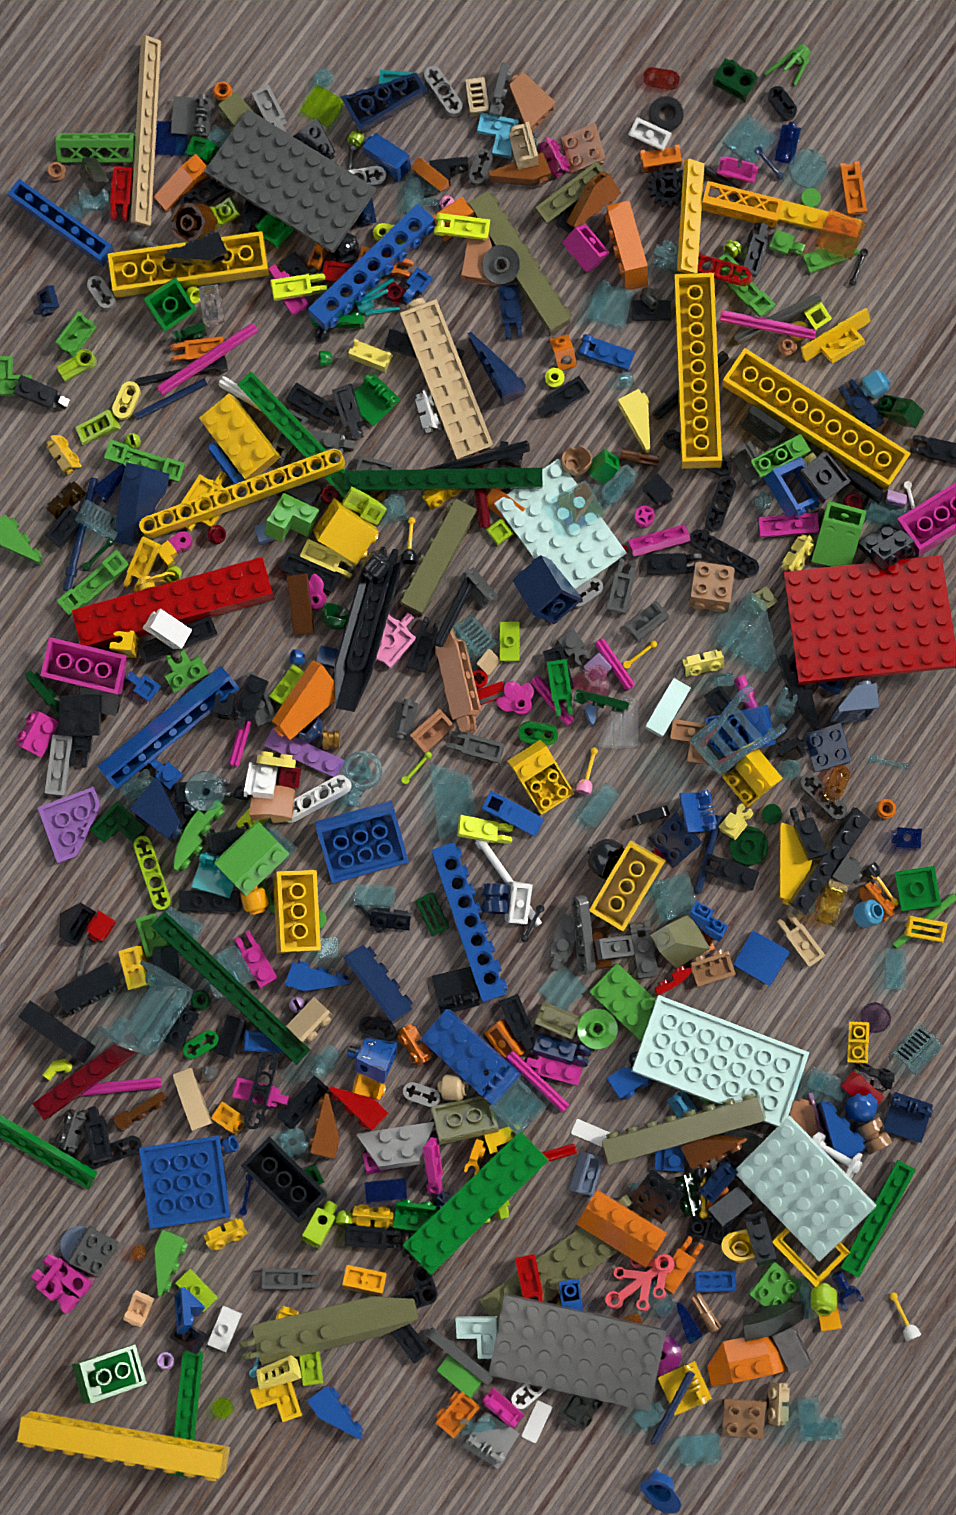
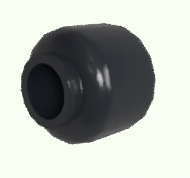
(376, 565)

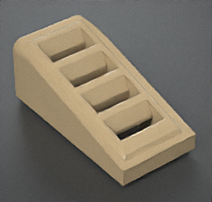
(476, 111)

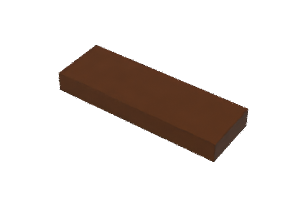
(300, 604)

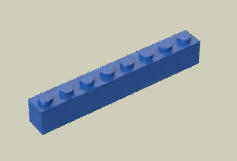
(167, 727)

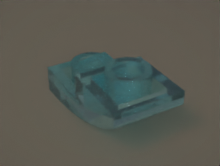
(599, 805)

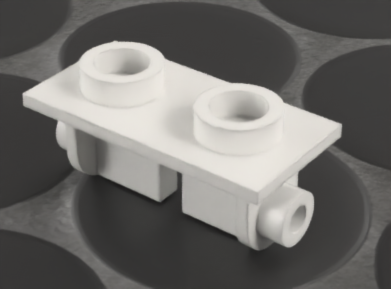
(426, 404)

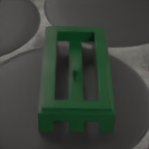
(439, 929)

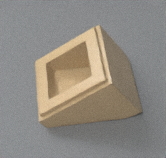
(488, 662)

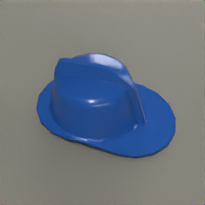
(660, 1492)

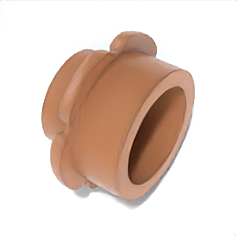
(53, 167)
(787, 350)

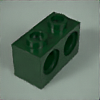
(732, 84)

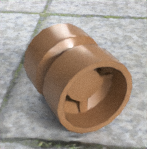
(874, 1135)

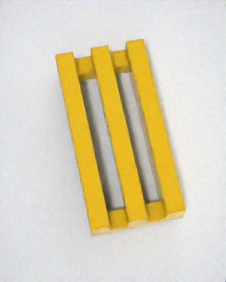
(910, 926)

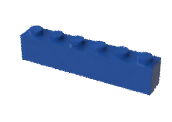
(60, 222)

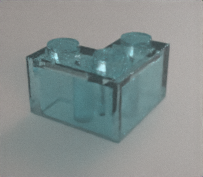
(811, 1425)

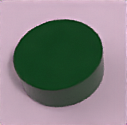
(771, 814)

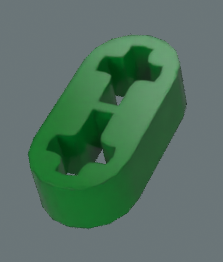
(198, 1040)

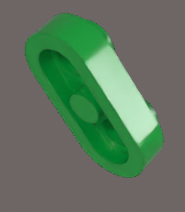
(538, 733)

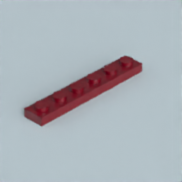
(82, 1080)

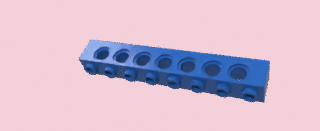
(416, 217)
(441, 857)

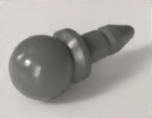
(137, 239)

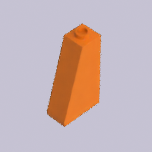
(305, 702)

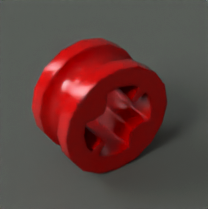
(483, 675)

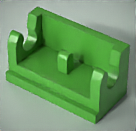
(76, 334)

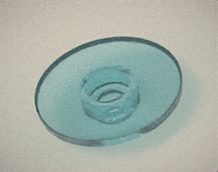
(200, 782)

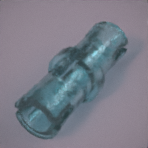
(805, 1292)

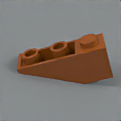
(596, 194)
(327, 1135)
(703, 1150)

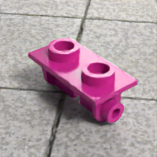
(551, 150)
(728, 168)
(502, 1407)

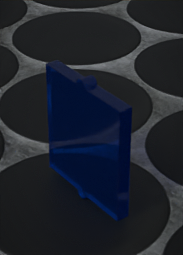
(169, 143)

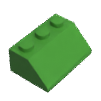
(251, 858)

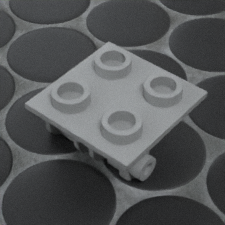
(492, 1444)

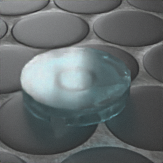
(808, 168)

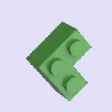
(288, 515)

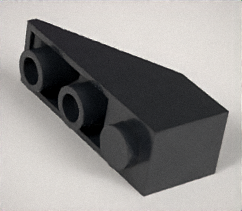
(204, 251)

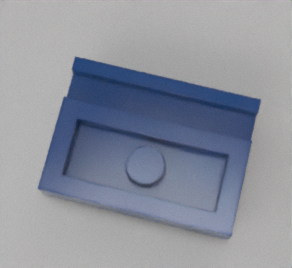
(670, 1159)

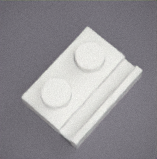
(261, 780)

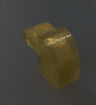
(831, 902)

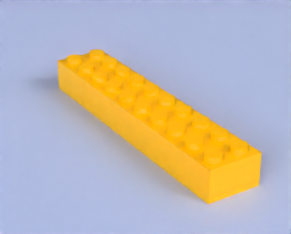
(697, 371)
(815, 419)
(124, 1445)

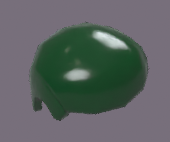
(334, 616)

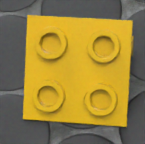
(696, 1393)

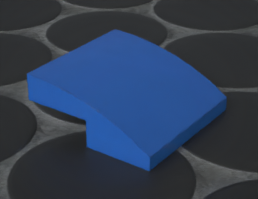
(761, 958)

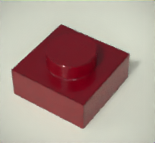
(290, 777)

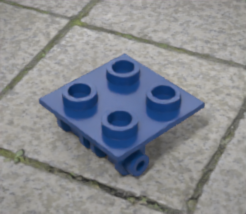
(696, 813)

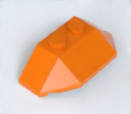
(745, 1360)

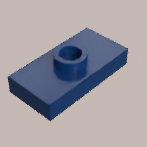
(258, 1042)
(715, 1281)

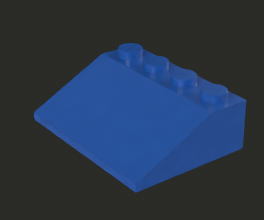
(361, 841)

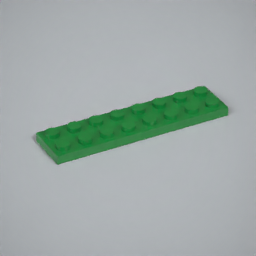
(475, 1203)

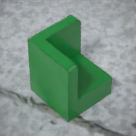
(604, 466)

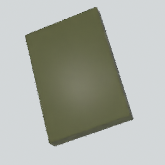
(464, 1119)

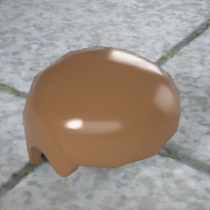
(576, 460)

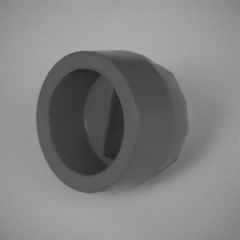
(209, 1073)

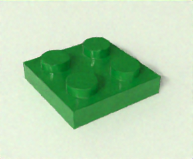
(917, 888)

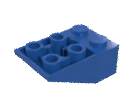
(758, 717)
(838, 1132)

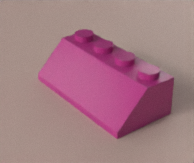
(931, 521)
(84, 666)

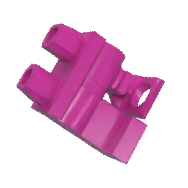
(59, 1276)

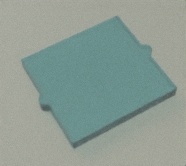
(563, 989)

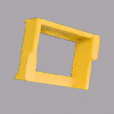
(801, 1265)

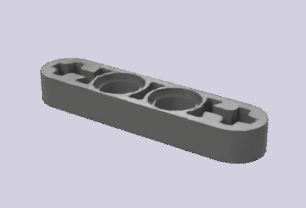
(583, 934)
(460, 1355)

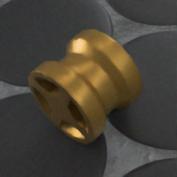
(331, 739)

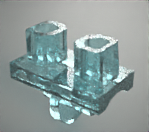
(325, 1062)

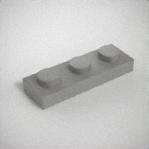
(58, 765)

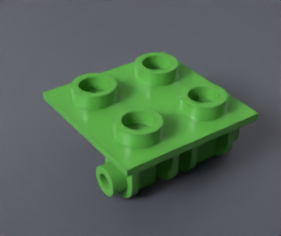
(774, 1286)

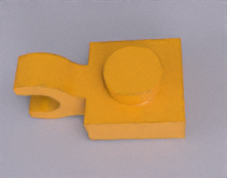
(477, 1151)

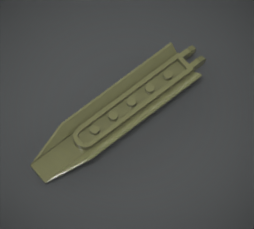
(329, 1327)

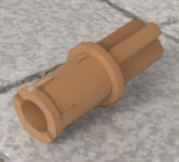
(705, 1313)

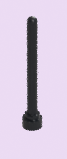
(218, 365)

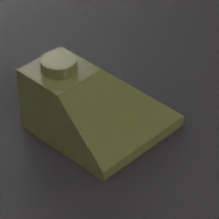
(680, 941)

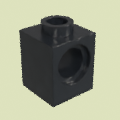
(658, 491)

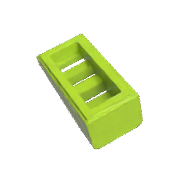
(114, 426)

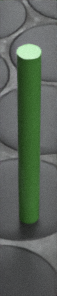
(931, 915)

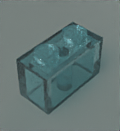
(699, 1448)

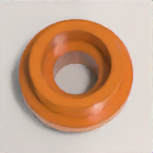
(222, 86)
(886, 802)

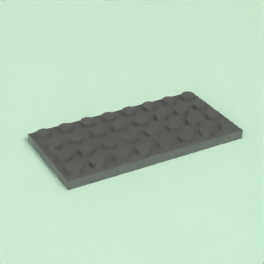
(290, 181)
(577, 1352)

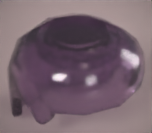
(877, 1015)

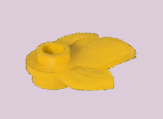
(149, 582)

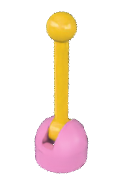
(585, 786)

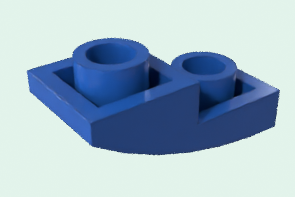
(702, 917)

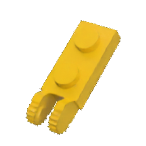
(142, 561)

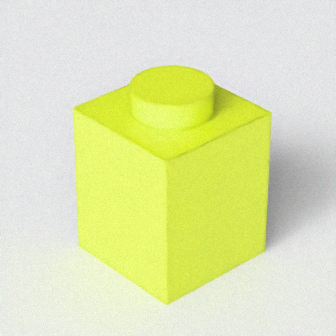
(818, 315)

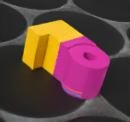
(174, 546)

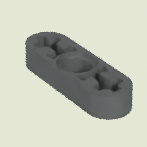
(809, 789)

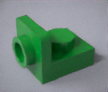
(203, 148)

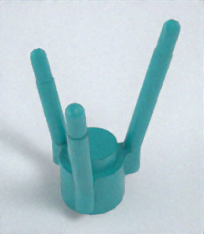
(366, 304)

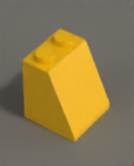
(345, 532)

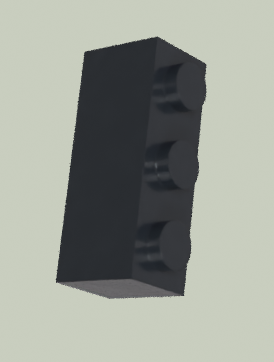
(88, 988)

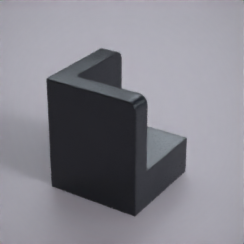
(514, 461)

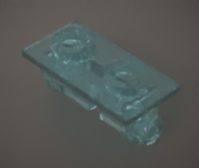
(885, 513)
(188, 923)

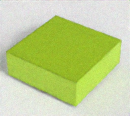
(499, 532)

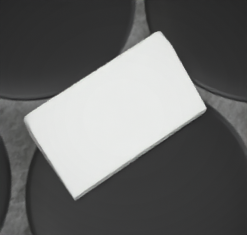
(650, 134)
(519, 902)

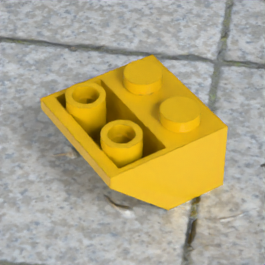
(752, 777)

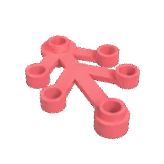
(643, 1280)

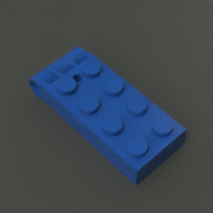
(470, 1056)

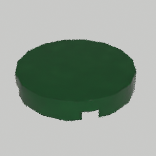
(749, 847)

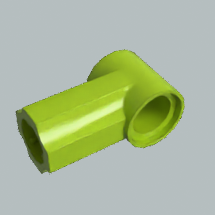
(74, 365)

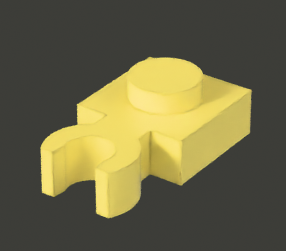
(735, 823)

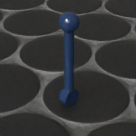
(758, 151)

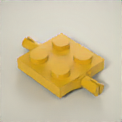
(202, 487)

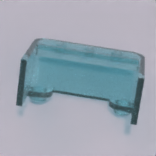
(154, 1013)

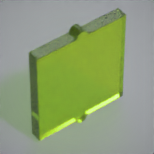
(322, 105)

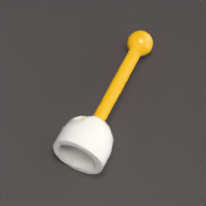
(910, 1331)

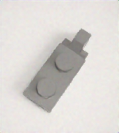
(269, 107)

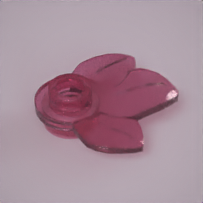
(590, 683)

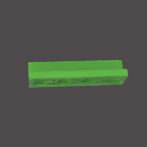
(97, 141)

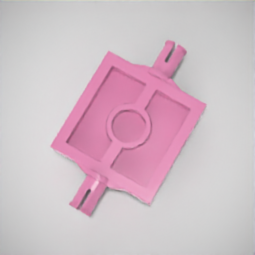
(395, 640)

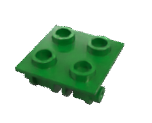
(375, 399)

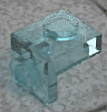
(88, 203)
(662, 1307)

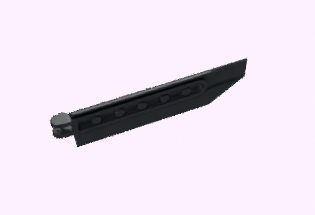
(364, 634)

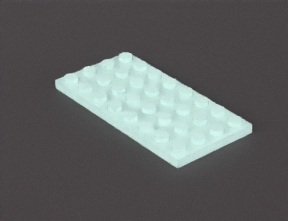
(718, 1059)

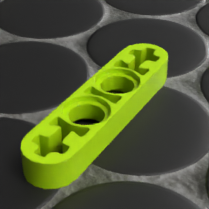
(151, 873)

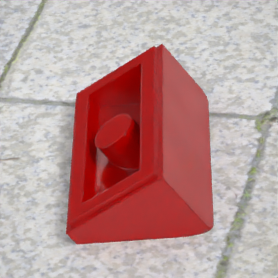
(857, 1084)

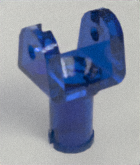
(845, 1289)

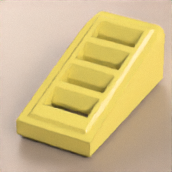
(291, 1372)

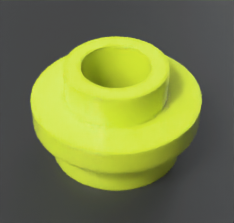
(554, 383)

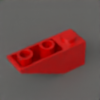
(365, 1108)

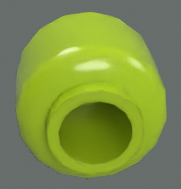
(823, 1299)

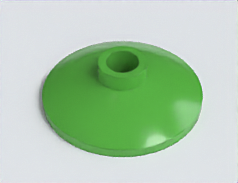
(594, 1018)

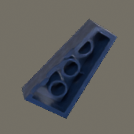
(384, 100)

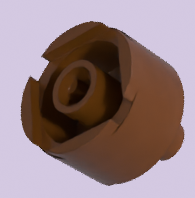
(192, 221)

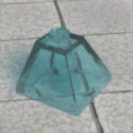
(518, 1106)

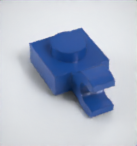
(417, 283)
(144, 687)
(166, 773)

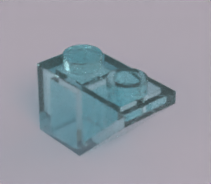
(825, 1084)

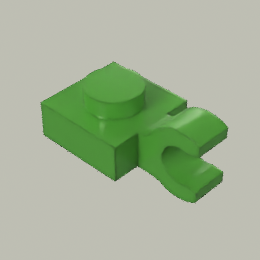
(783, 243)

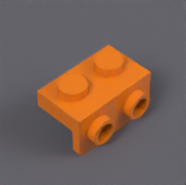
(460, 1408)

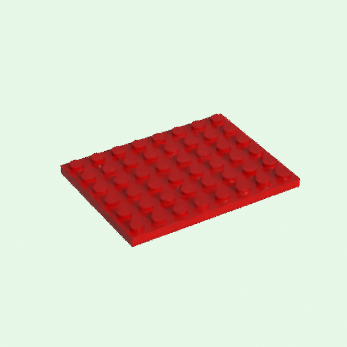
(870, 620)

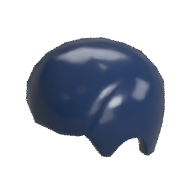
(311, 731)

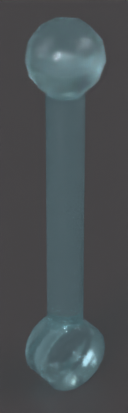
(873, 758)

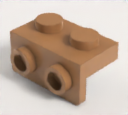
(712, 968)

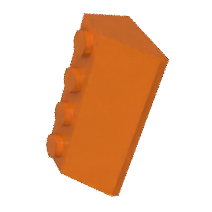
(621, 1228)

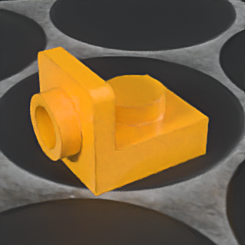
(229, 1118)

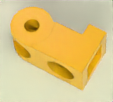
(498, 1138)

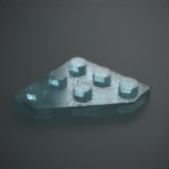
(750, 633)

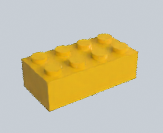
(239, 437)
(627, 885)

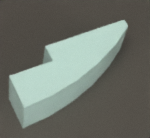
(667, 708)

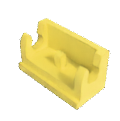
(370, 356)

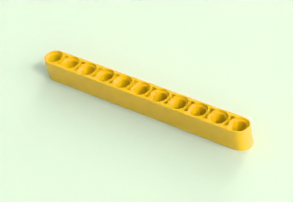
(232, 492)

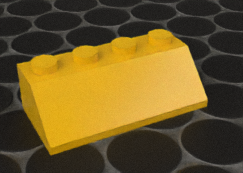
(296, 911)

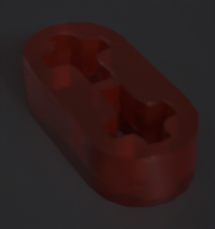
(661, 76)

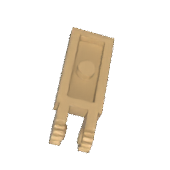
(802, 941)

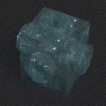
(666, 255)
(301, 1144)

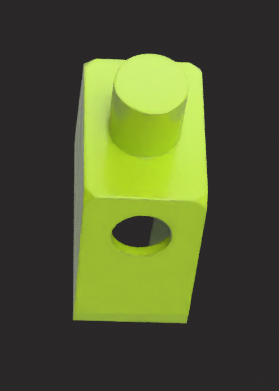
(316, 1233)

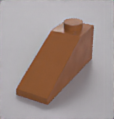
(528, 176)

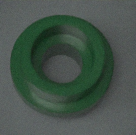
(196, 995)

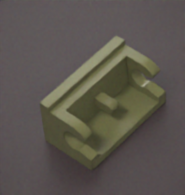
(557, 1020)

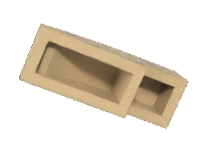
(192, 1099)

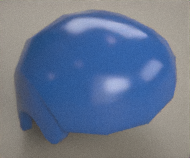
(861, 1108)

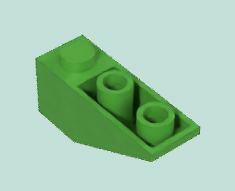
(780, 455)
(15, 542)
(167, 1253)

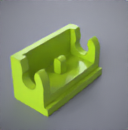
(286, 685)

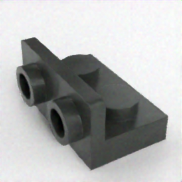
(762, 426)
(579, 1410)

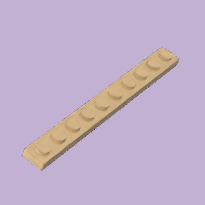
(145, 131)

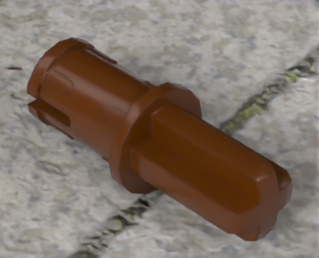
(639, 457)

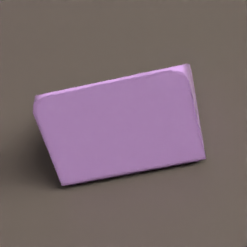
(896, 499)
(598, 660)

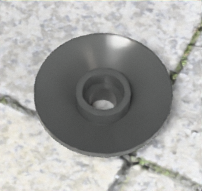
(493, 260)

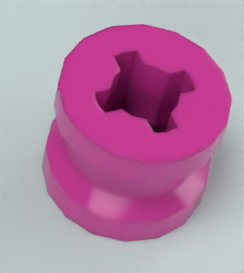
(643, 512)

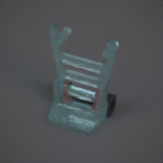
(726, 764)

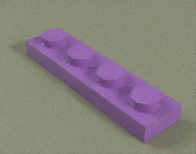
(305, 754)

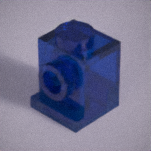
(900, 843)

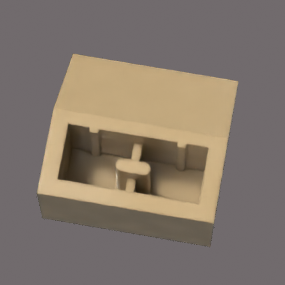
(309, 1020)

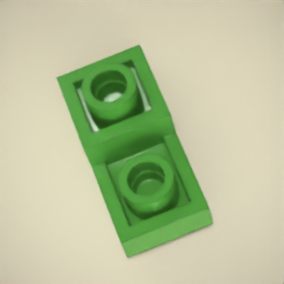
(460, 1376)

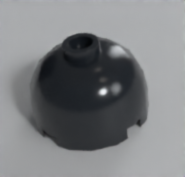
(604, 857)

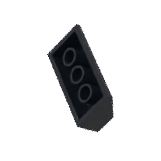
(283, 1179)

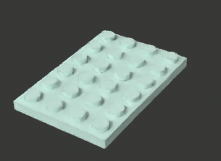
(545, 533)
(804, 1188)

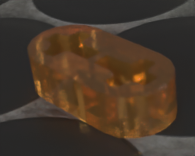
(840, 784)

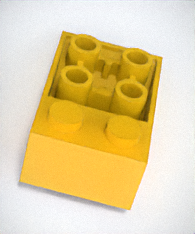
(540, 777)

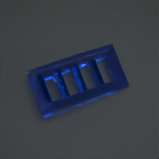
(108, 485)
(690, 1328)

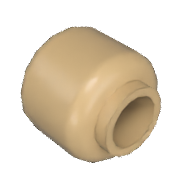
(453, 1087)

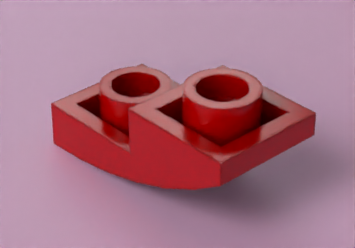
(678, 977)

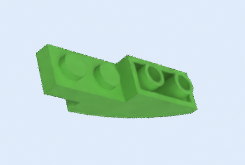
(190, 841)

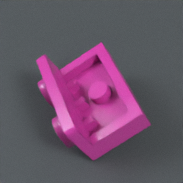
(37, 733)

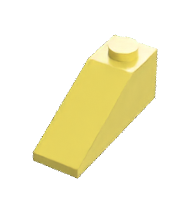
(636, 412)

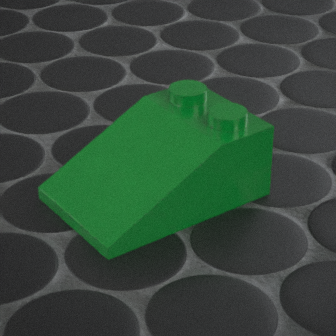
(109, 1374)

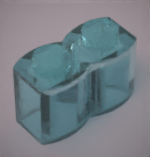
(623, 482)

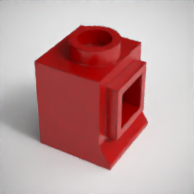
(100, 926)

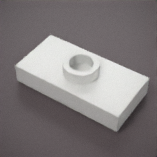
(224, 1328)

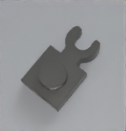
(572, 645)

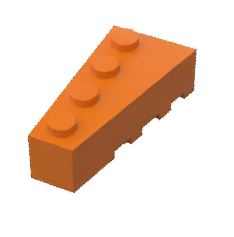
(627, 245)

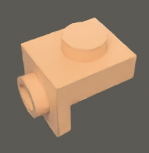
(138, 1309)

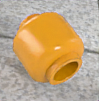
(255, 901)

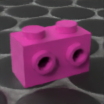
(585, 247)

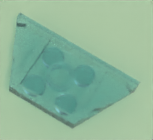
(452, 798)

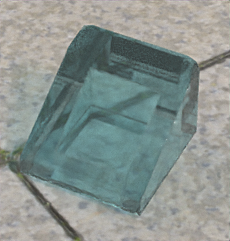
(723, 679)
(329, 948)

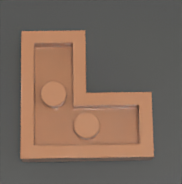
(683, 731)

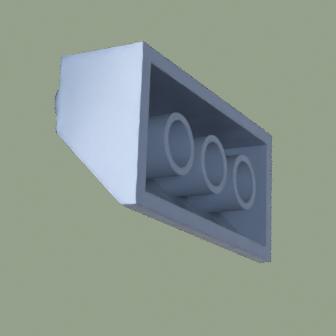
(858, 705)

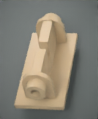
(777, 1394)

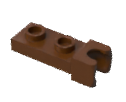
(125, 1119)

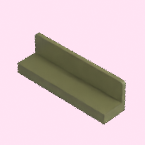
(567, 194)

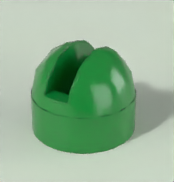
(323, 358)

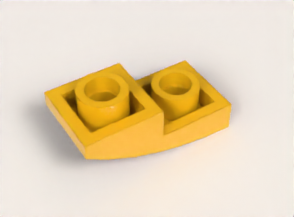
(858, 1042)

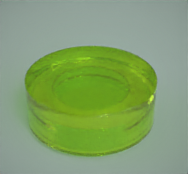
(223, 1407)

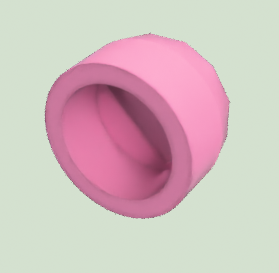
(443, 200)

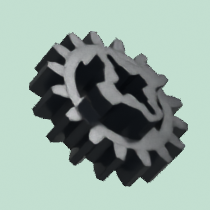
(666, 177)

